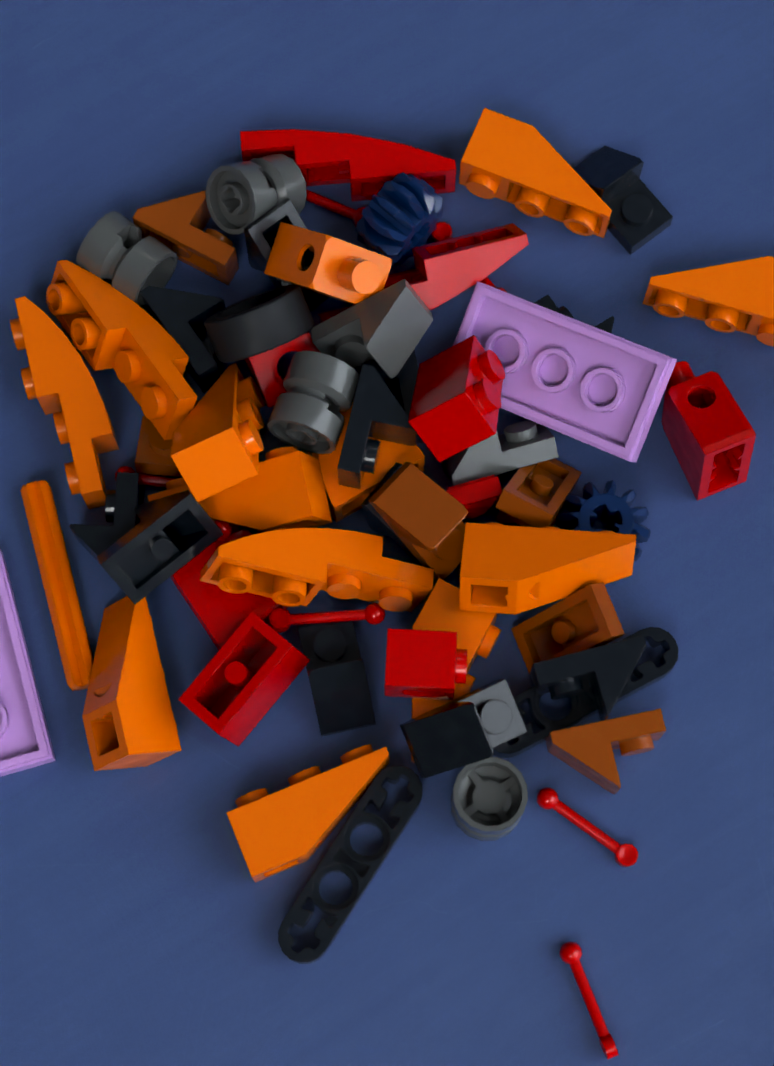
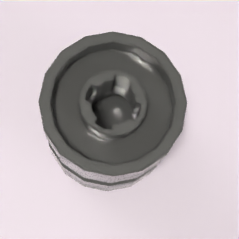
(249, 189)
(121, 256)
(316, 395)
(488, 799)

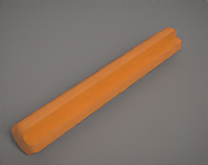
(58, 583)

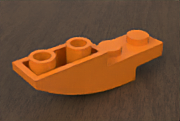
(124, 337)
(69, 392)
(302, 561)

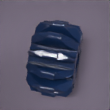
(399, 217)
(607, 508)

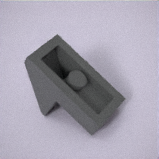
(377, 328)
(518, 447)

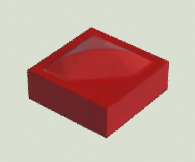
(477, 494)

